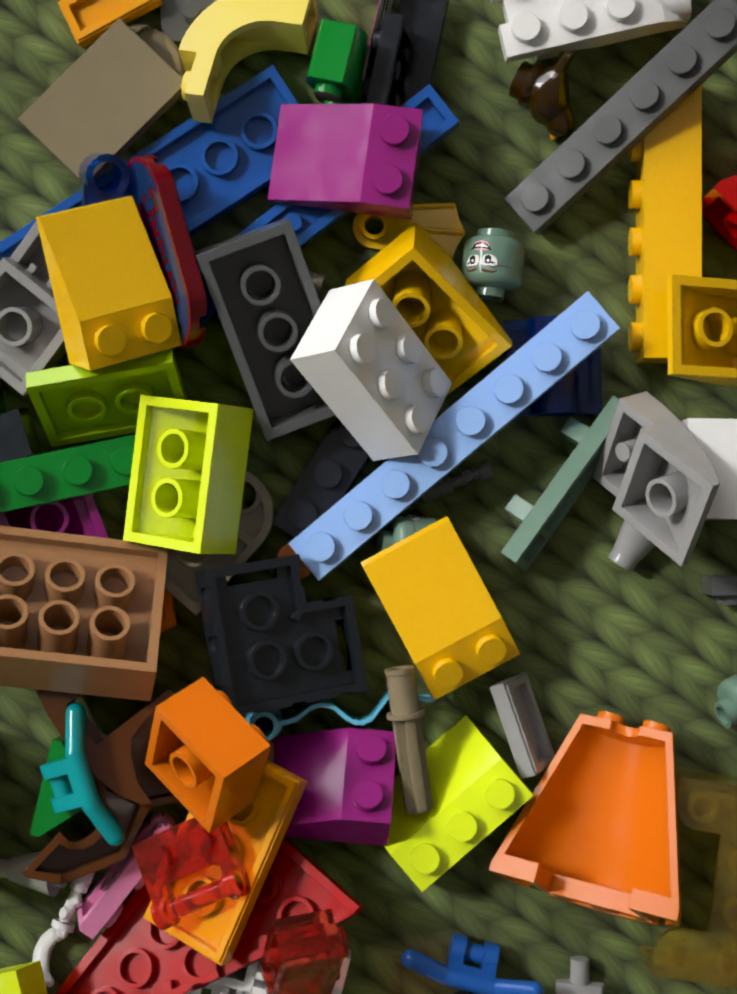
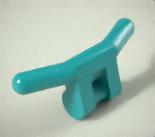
(74, 782)

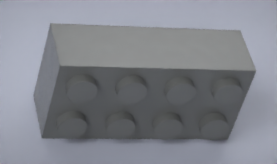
(265, 310)

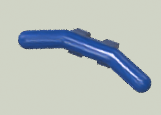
(465, 977)

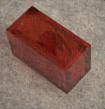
(303, 954)

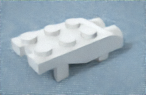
(553, 26)

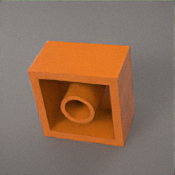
(206, 753)

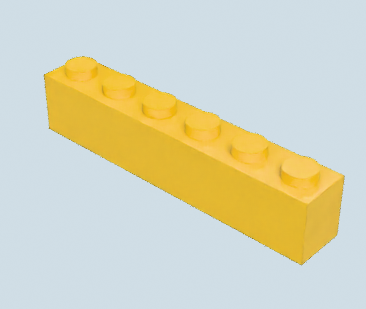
(667, 222)

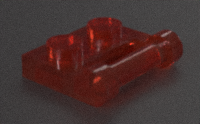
(184, 852)

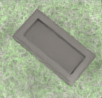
(522, 724)

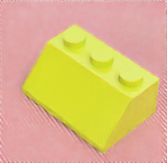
(188, 475)
(470, 797)

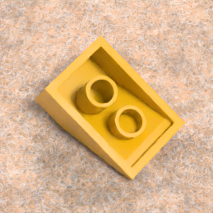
(107, 284)
(436, 303)
(702, 329)
(440, 607)

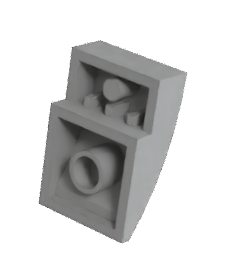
(28, 314)
(657, 475)

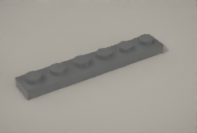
(627, 116)

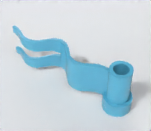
(279, 720)

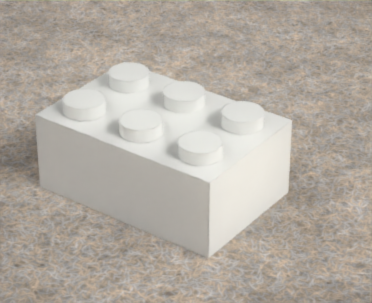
(372, 370)

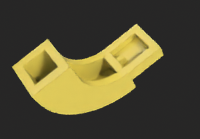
(232, 32)

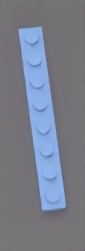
(455, 435)

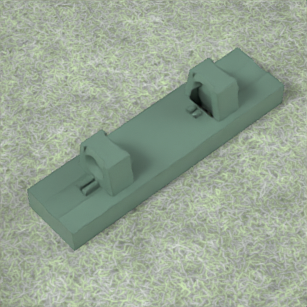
(544, 517)

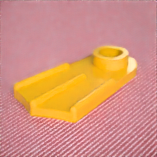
(437, 219)

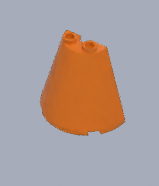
(603, 823)

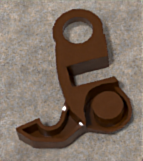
(123, 786)

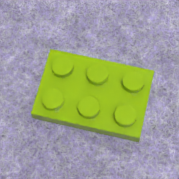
(102, 402)

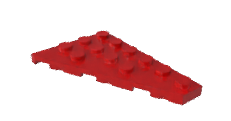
(146, 960)

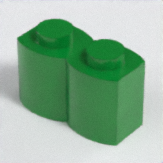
(338, 63)

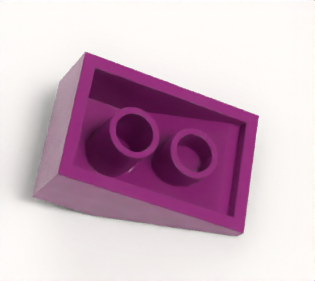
(348, 158)
(346, 786)

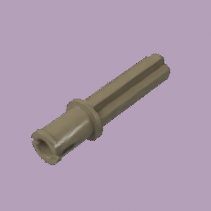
(409, 738)

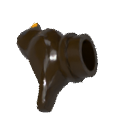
(546, 94)

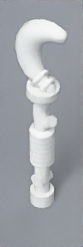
(60, 926)

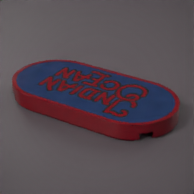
(167, 230)

